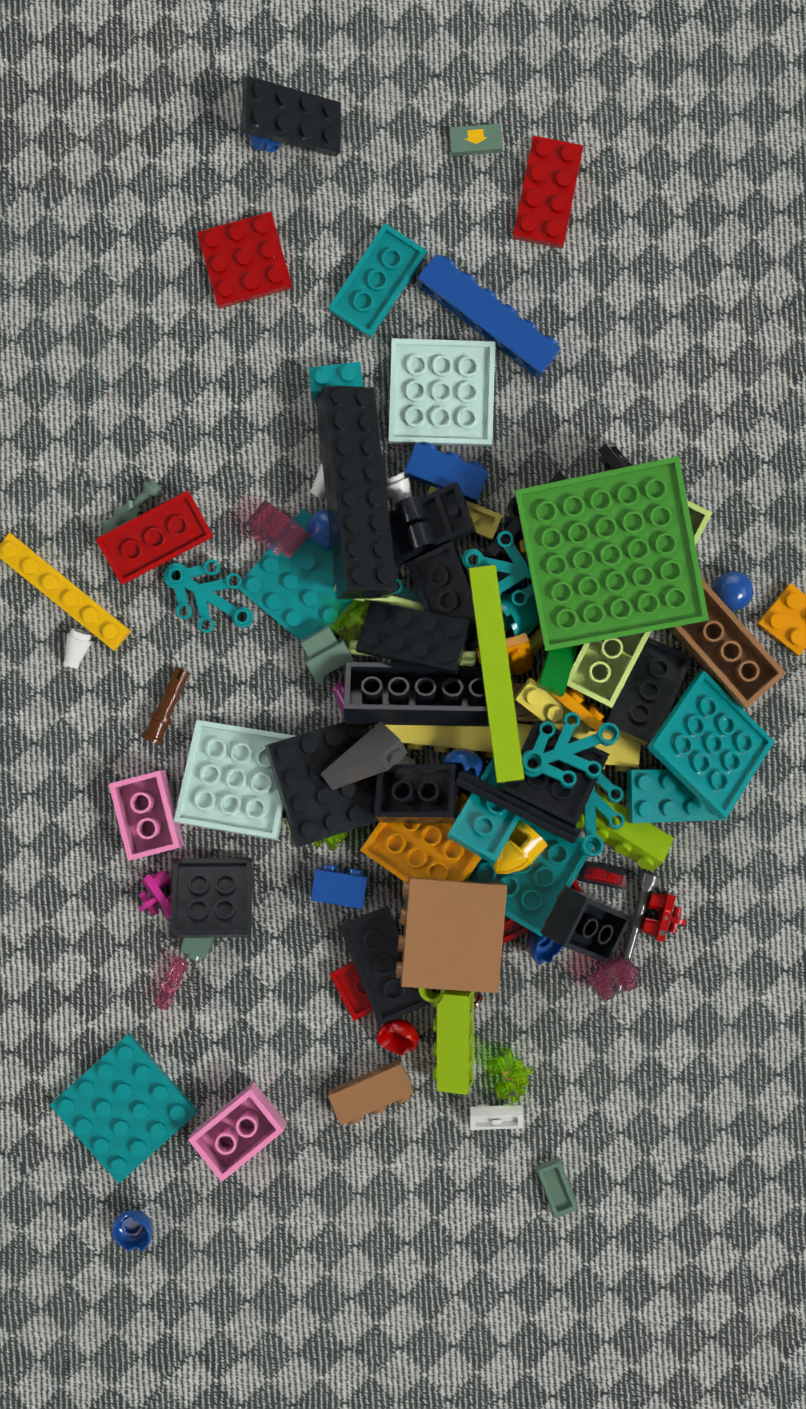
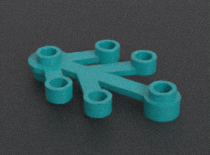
(518, 569)
(204, 593)
(565, 752)
(597, 802)

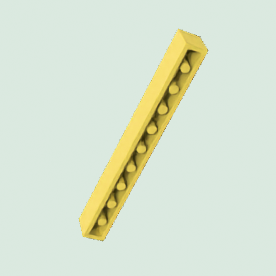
(623, 753)

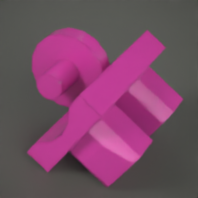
(153, 885)

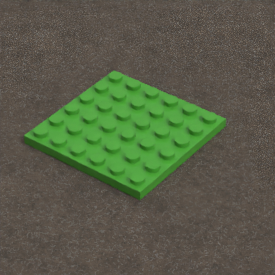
(612, 554)

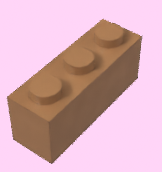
(371, 1092)

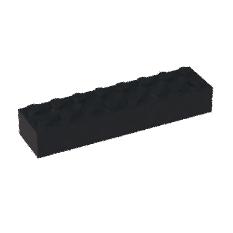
(355, 493)

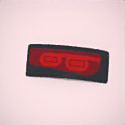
(604, 875)

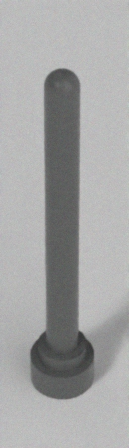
(648, 882)

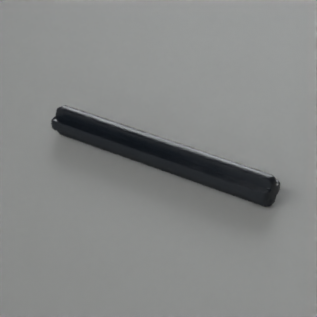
(517, 806)

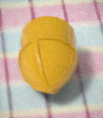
(520, 849)

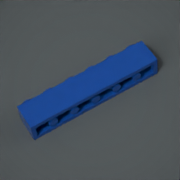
(488, 316)

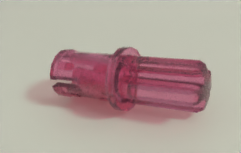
(171, 983)

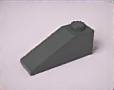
(367, 757)

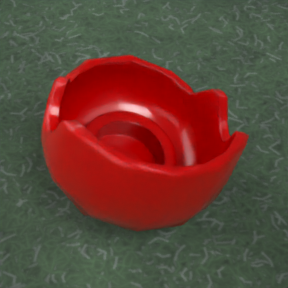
(398, 1036)

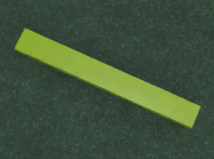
(496, 674)

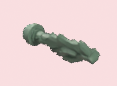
(132, 508)

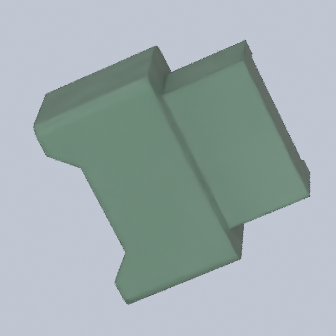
(325, 653)

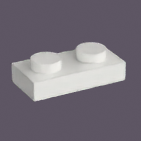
(496, 1117)

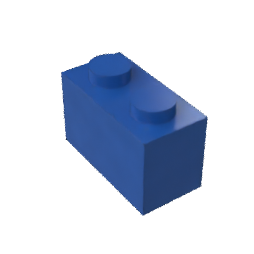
(339, 886)

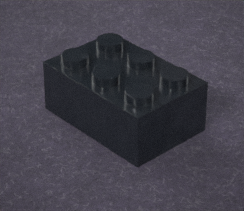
(418, 794)
(585, 925)

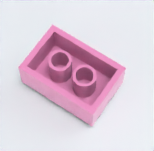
(146, 815)
(237, 1131)

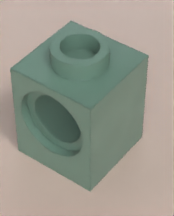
(197, 948)

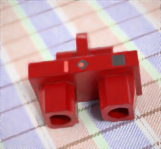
(658, 927)

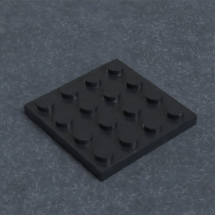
(308, 801)

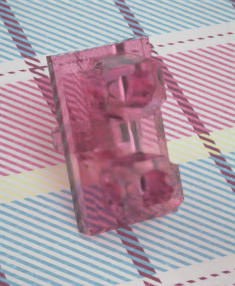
(614, 973)

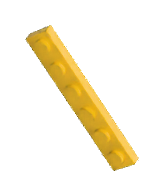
(63, 592)

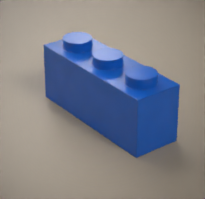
(442, 469)

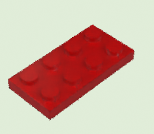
(547, 192)
(154, 537)

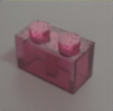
(277, 529)

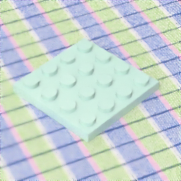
(441, 392)
(231, 782)

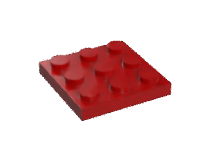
(244, 260)

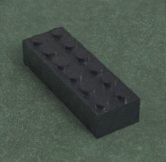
(413, 695)

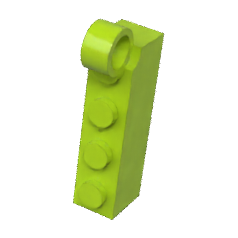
(637, 841)
(454, 1039)

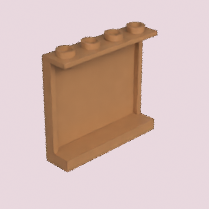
(452, 934)

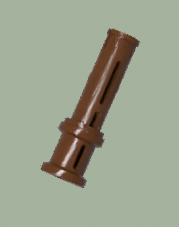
(161, 718)

